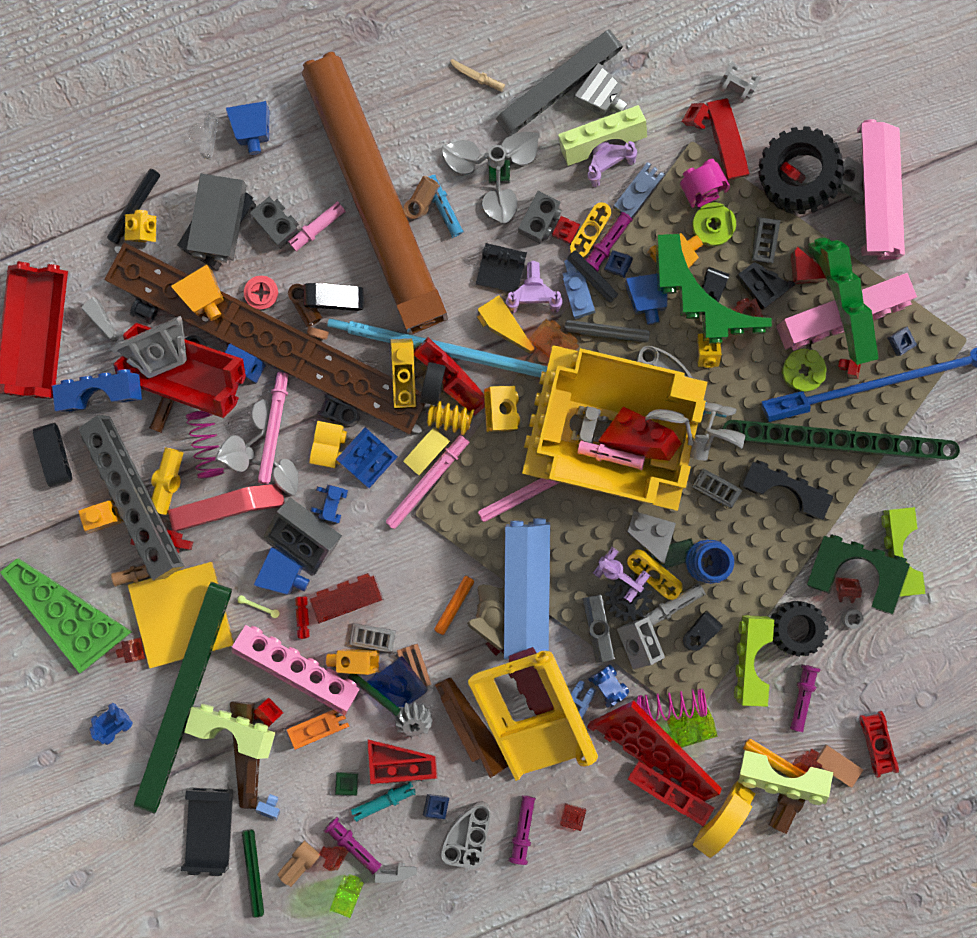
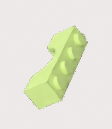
(580, 141)
(251, 739)
(811, 786)

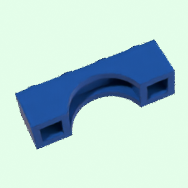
(74, 396)

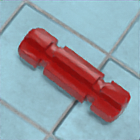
(302, 617)

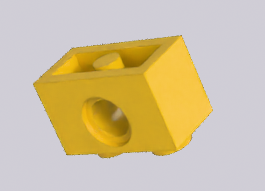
(494, 418)

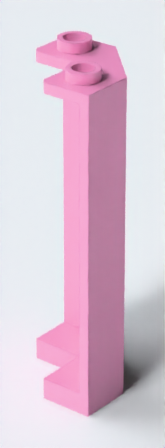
(882, 190)

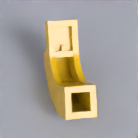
(726, 822)

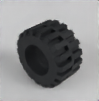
(816, 628)

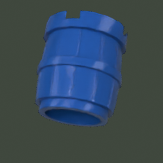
(720, 556)

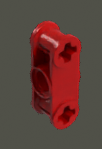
(882, 760)

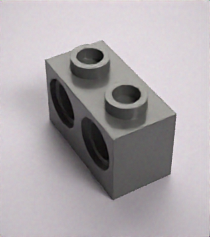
(535, 215)
(272, 224)

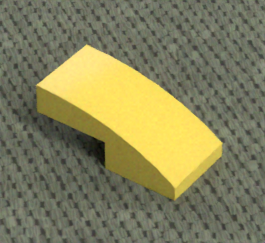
(426, 451)

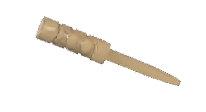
(481, 78)

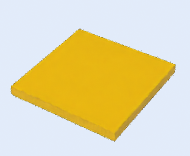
(169, 610)

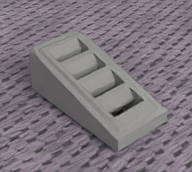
(97, 314)
(390, 640)

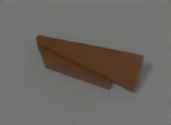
(471, 729)
(246, 767)

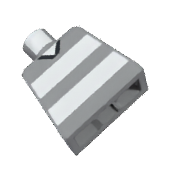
(600, 92)

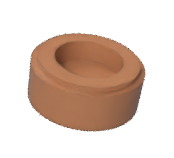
(317, 333)

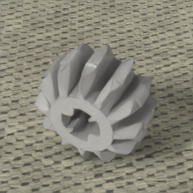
(413, 720)

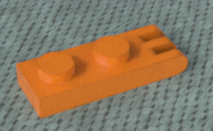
(315, 729)

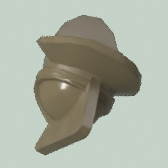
(490, 615)

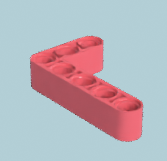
(225, 506)

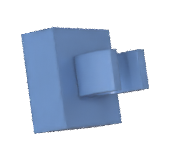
(269, 809)

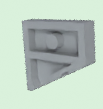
(652, 534)

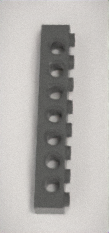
(122, 466)

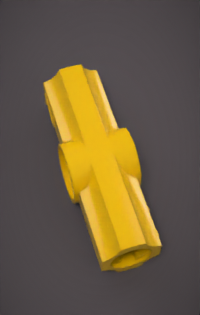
(166, 479)

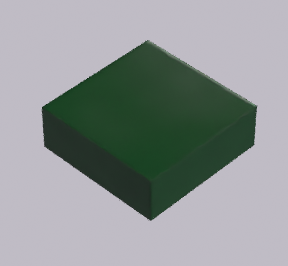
(504, 173)
(346, 783)

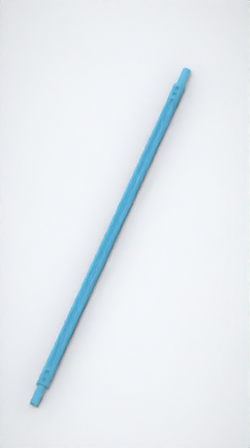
(452, 350)

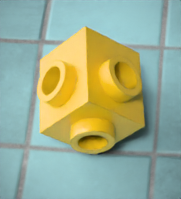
(140, 227)

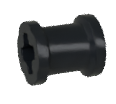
(143, 311)

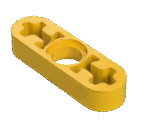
(593, 214)
(663, 589)

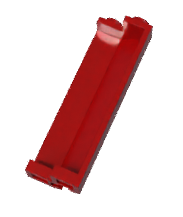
(31, 329)
(203, 382)

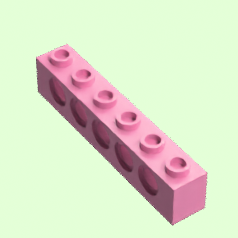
(282, 670)

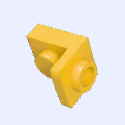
(708, 353)

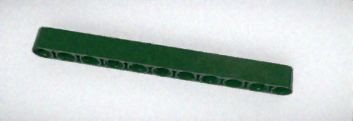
(849, 440)
(182, 697)

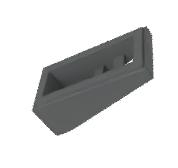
(757, 239)
(728, 486)

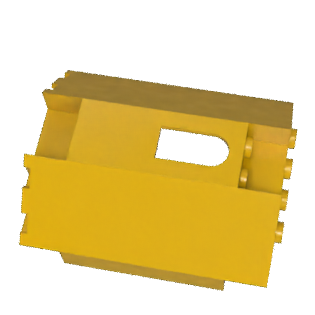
(608, 385)

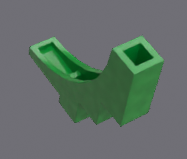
(847, 291)
(694, 301)

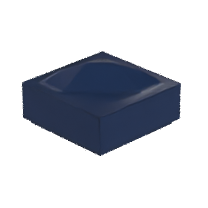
(618, 263)
(902, 341)
(436, 806)

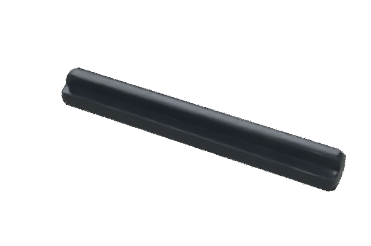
(134, 204)

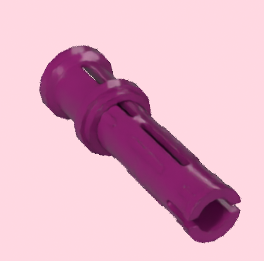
(602, 249)
(806, 687)
(521, 840)
(342, 841)

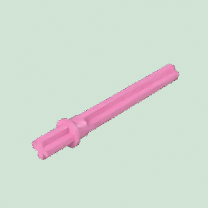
(278, 399)
(427, 481)
(515, 498)

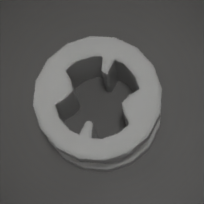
(852, 625)

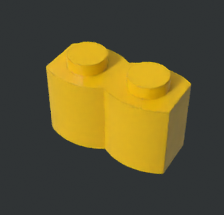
(327, 444)

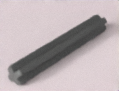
(606, 331)

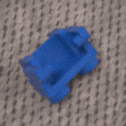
(330, 503)
(609, 685)
(109, 724)

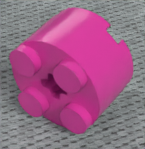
(704, 183)

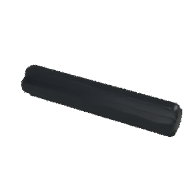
(592, 276)

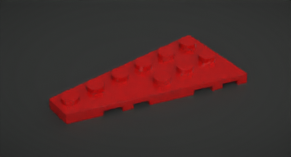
(654, 747)

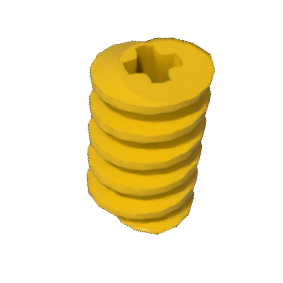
(449, 418)

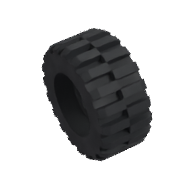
(793, 145)

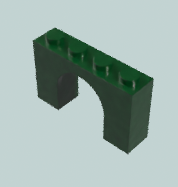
(835, 553)

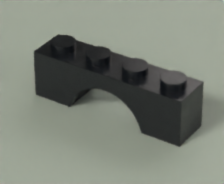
(811, 501)

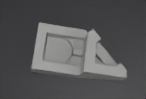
(388, 876)

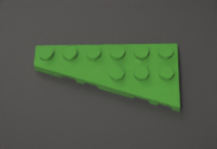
(71, 622)

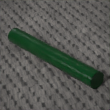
(375, 694)

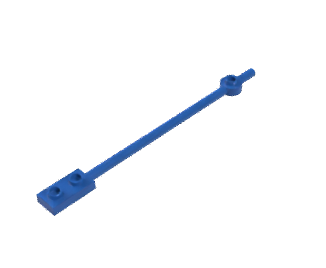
(798, 403)

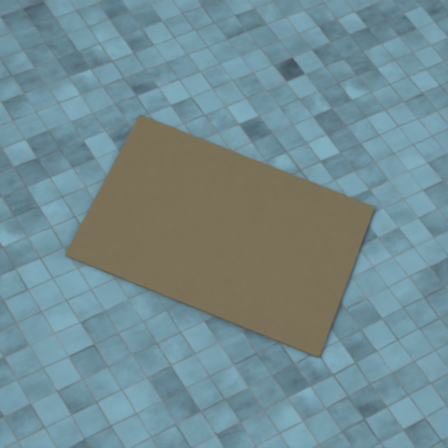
(762, 530)

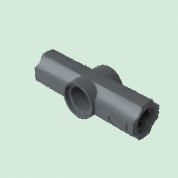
(600, 642)

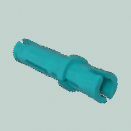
(383, 801)

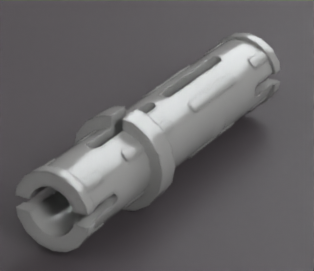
(666, 609)

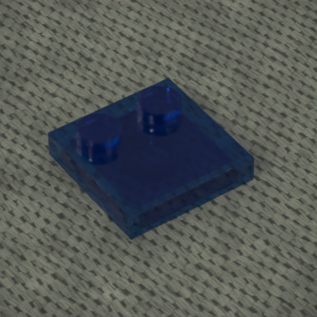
(398, 683)

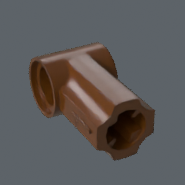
(309, 315)
(785, 812)

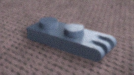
(638, 191)

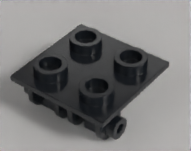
(501, 268)

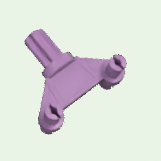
(607, 155)
(533, 291)
(613, 570)

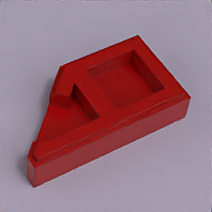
(792, 172)

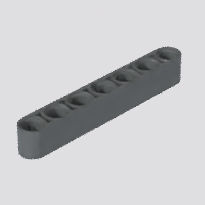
(559, 82)

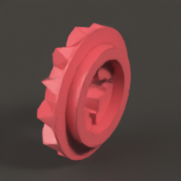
(254, 286)

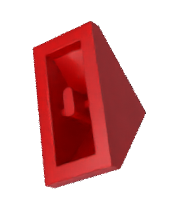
(805, 268)

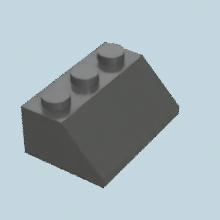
(302, 535)

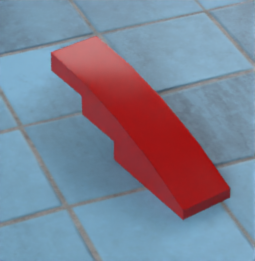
(728, 139)
(455, 380)
(671, 793)

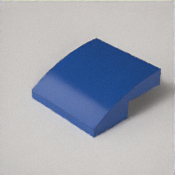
(366, 457)

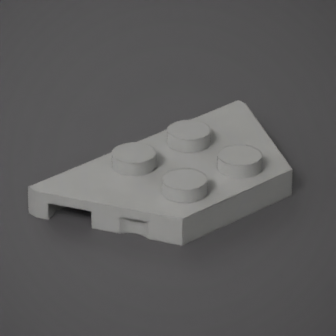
(156, 348)

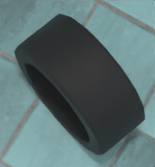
(432, 384)

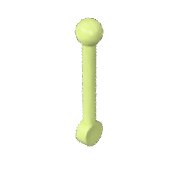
(274, 613)

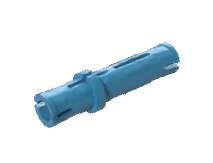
(455, 228)

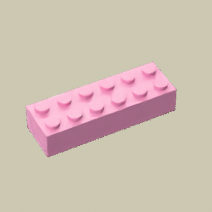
(825, 319)

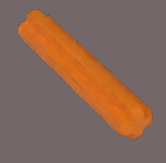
(454, 605)

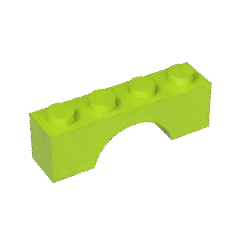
(898, 526)
(755, 633)

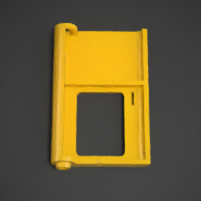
(541, 738)

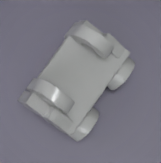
(738, 85)
(588, 425)

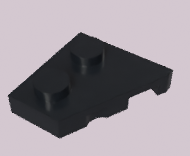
(763, 284)

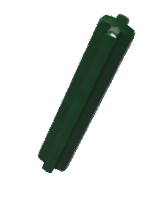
(253, 874)

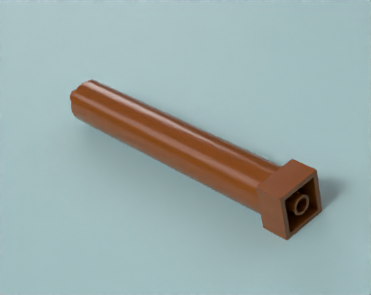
(373, 193)

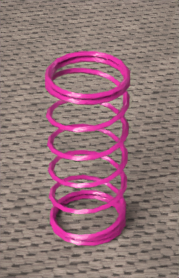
(208, 472)
(701, 702)

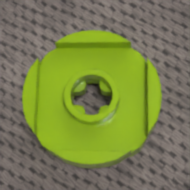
(722, 216)
(799, 381)

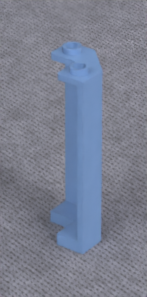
(526, 586)

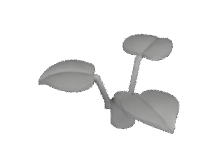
(463, 156)
(702, 443)
(239, 455)

